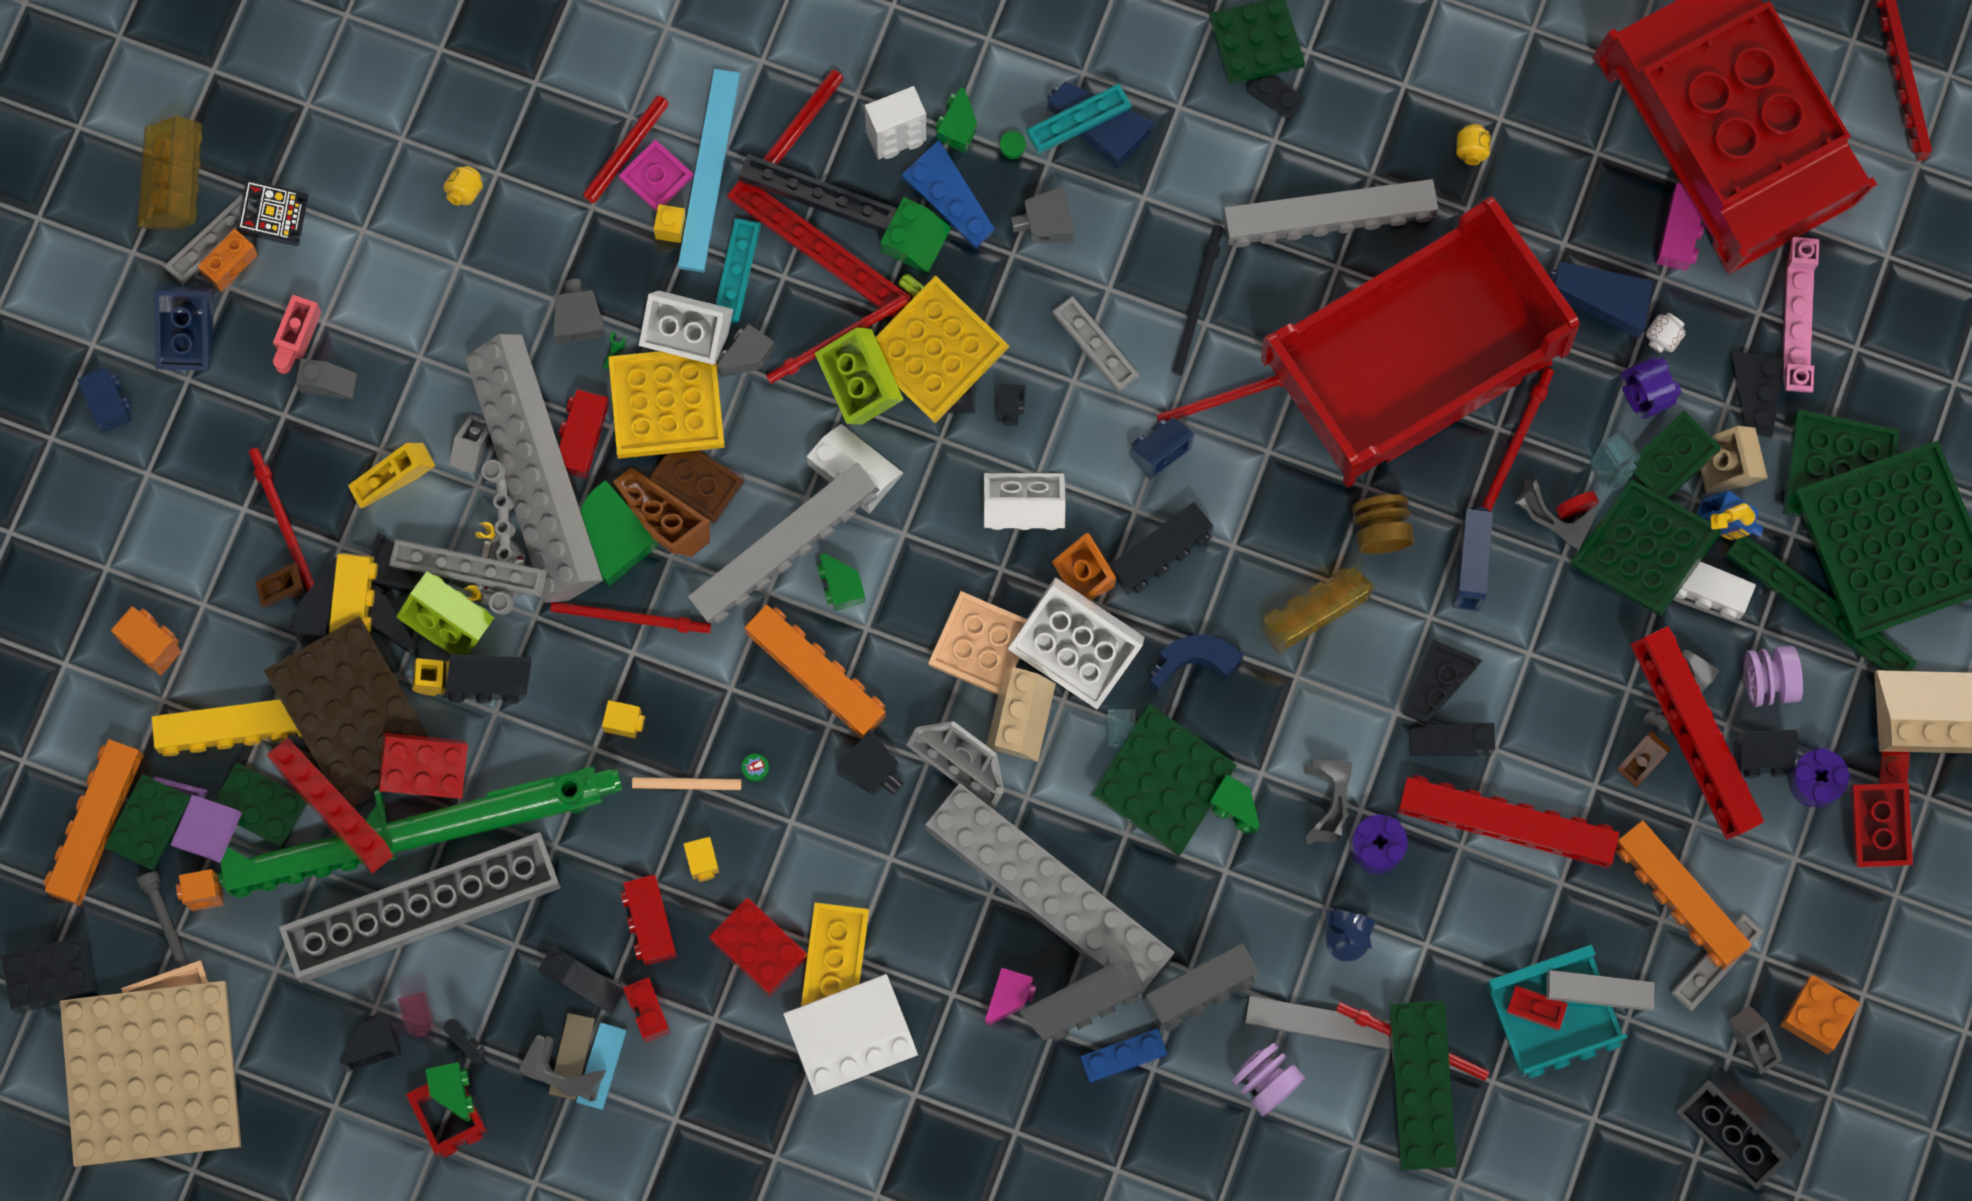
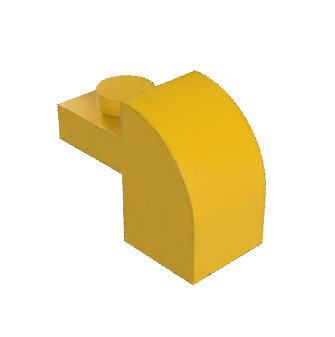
(427, 676)

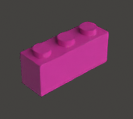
(1680, 232)

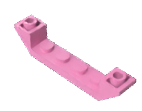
(1798, 310)

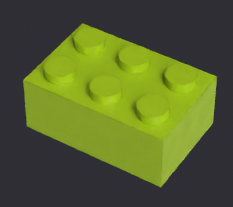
(859, 376)
(445, 616)

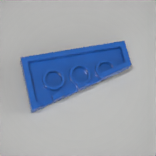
(946, 191)

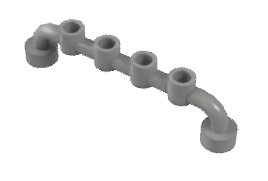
(495, 473)

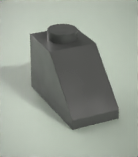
(325, 379)
(1755, 1039)

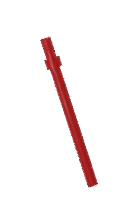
(792, 365)
(1537, 395)
(1220, 399)
(264, 475)
(683, 624)
(1364, 1018)

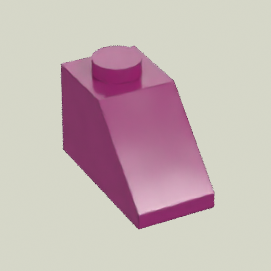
(1009, 995)

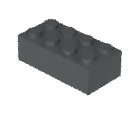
(1201, 987)

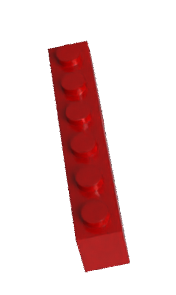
(330, 805)

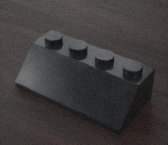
(1738, 1128)

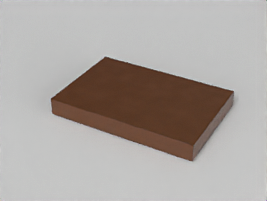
(698, 482)

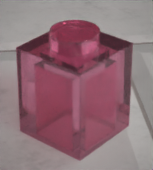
(417, 1013)

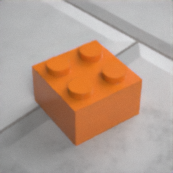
(145, 640)
(1820, 1014)

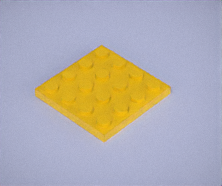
(938, 348)
(664, 404)

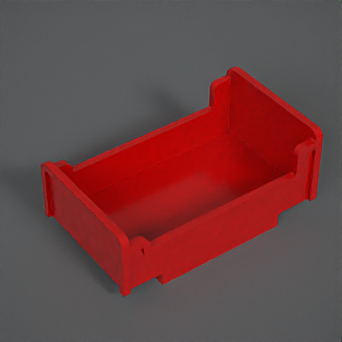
(1738, 122)
(1423, 342)

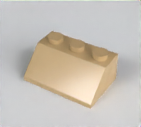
(1021, 714)

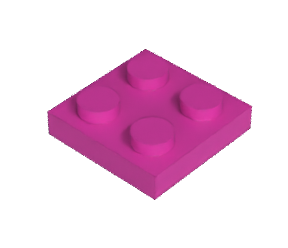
(656, 175)

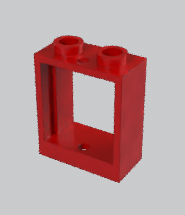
(450, 1145)

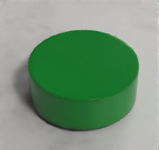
(1012, 145)

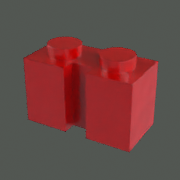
(643, 999)

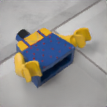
(1730, 515)

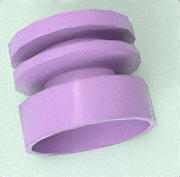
(1769, 676)
(1268, 1079)

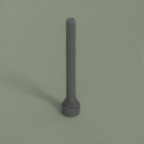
(150, 884)

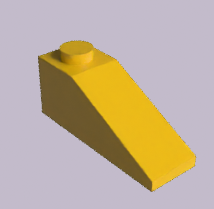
(392, 473)

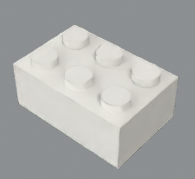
(896, 123)

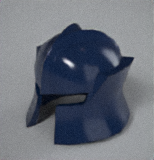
(1348, 934)

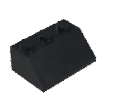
(485, 678)

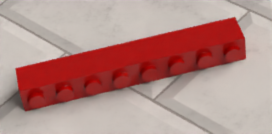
(1697, 733)
(1508, 822)

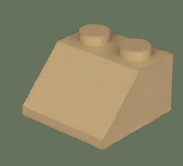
(1737, 463)

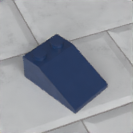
(183, 327)

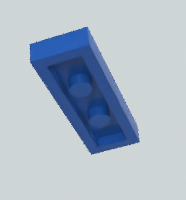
(1123, 1056)

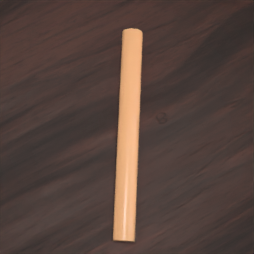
(687, 783)

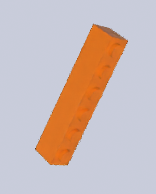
(815, 671)
(93, 822)
(1683, 896)

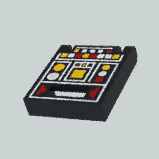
(277, 213)

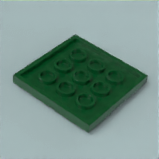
(1831, 446)
(1645, 547)
(1162, 779)

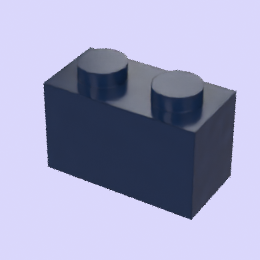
(105, 400)

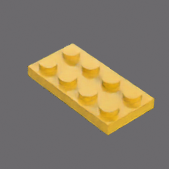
(834, 950)

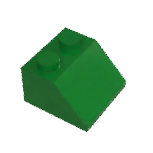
(914, 236)

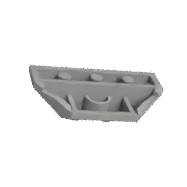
(960, 758)

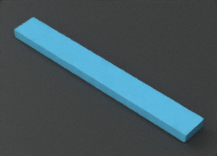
(709, 170)

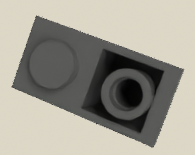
(747, 353)

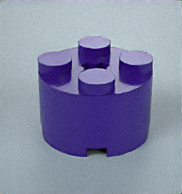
(1650, 387)
(1829, 767)
(1386, 830)

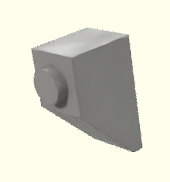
(470, 444)

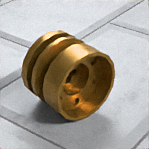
(1383, 524)

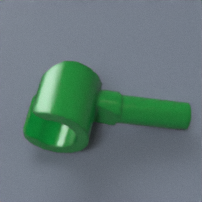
(615, 347)

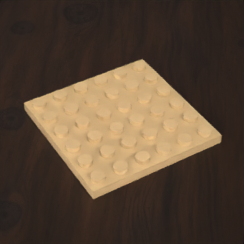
(150, 1073)

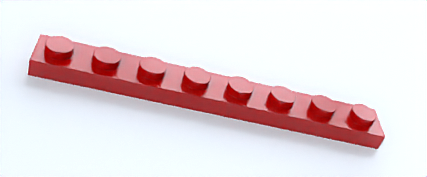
(1902, 72)
(816, 245)

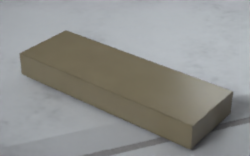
(573, 1049)

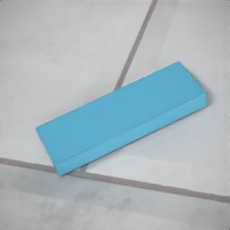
(604, 1056)

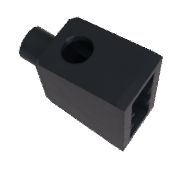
(871, 766)

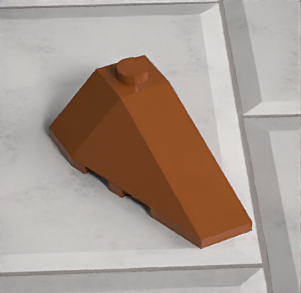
(664, 515)

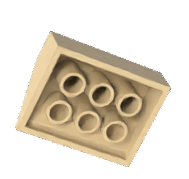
(1924, 711)

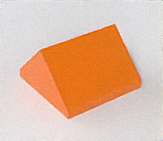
(1085, 568)

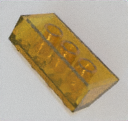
(170, 174)
(1317, 608)

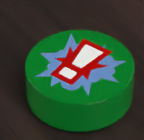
(755, 767)

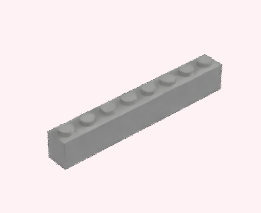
(1330, 213)
(784, 543)

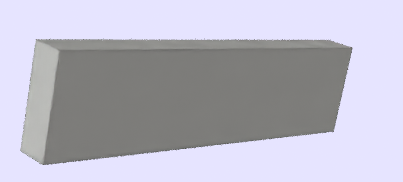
(184, 264)
(1095, 344)
(1706, 975)
(1600, 990)

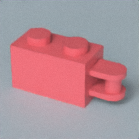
(295, 332)

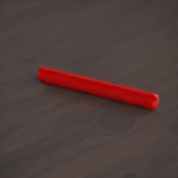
(804, 117)
(625, 149)

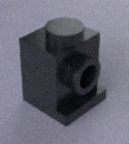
(1010, 404)

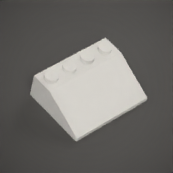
(1076, 643)
(850, 1034)

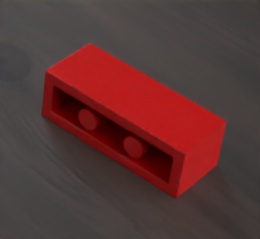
(582, 431)
(648, 920)

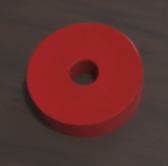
(1577, 505)

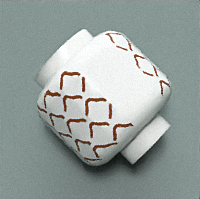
(1665, 333)

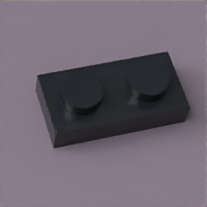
(1276, 96)

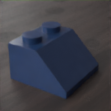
(1161, 447)

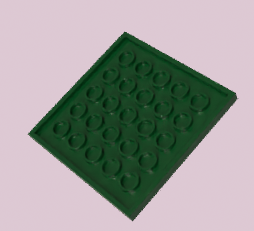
(1892, 539)

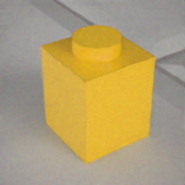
(670, 223)
(623, 719)
(701, 859)

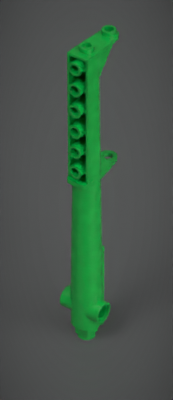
(497, 810)

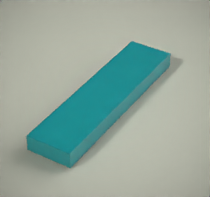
(1078, 119)
(738, 266)

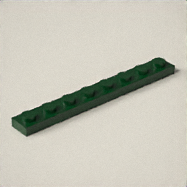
(1815, 604)

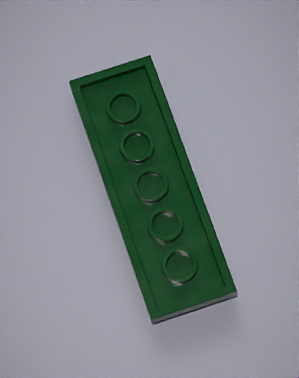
(1422, 1085)

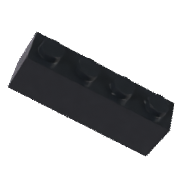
(1161, 548)

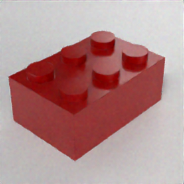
(422, 765)
(1881, 824)
(758, 947)

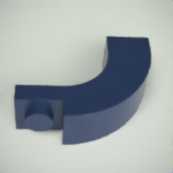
(1195, 649)

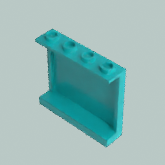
(1583, 1026)

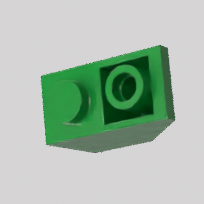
(959, 123)
(842, 581)
(1236, 803)
(448, 1089)

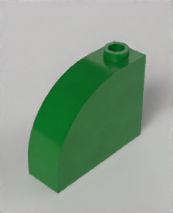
(614, 533)

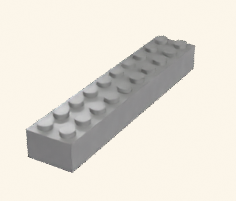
(533, 467)
(1045, 886)
(419, 907)

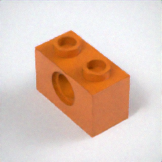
(227, 260)
(200, 890)

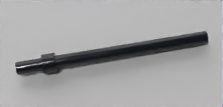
(1210, 253)

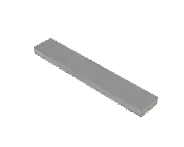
(468, 568)
(1312, 1022)

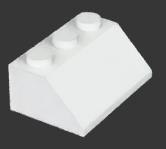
(685, 327)
(841, 450)
(1024, 500)

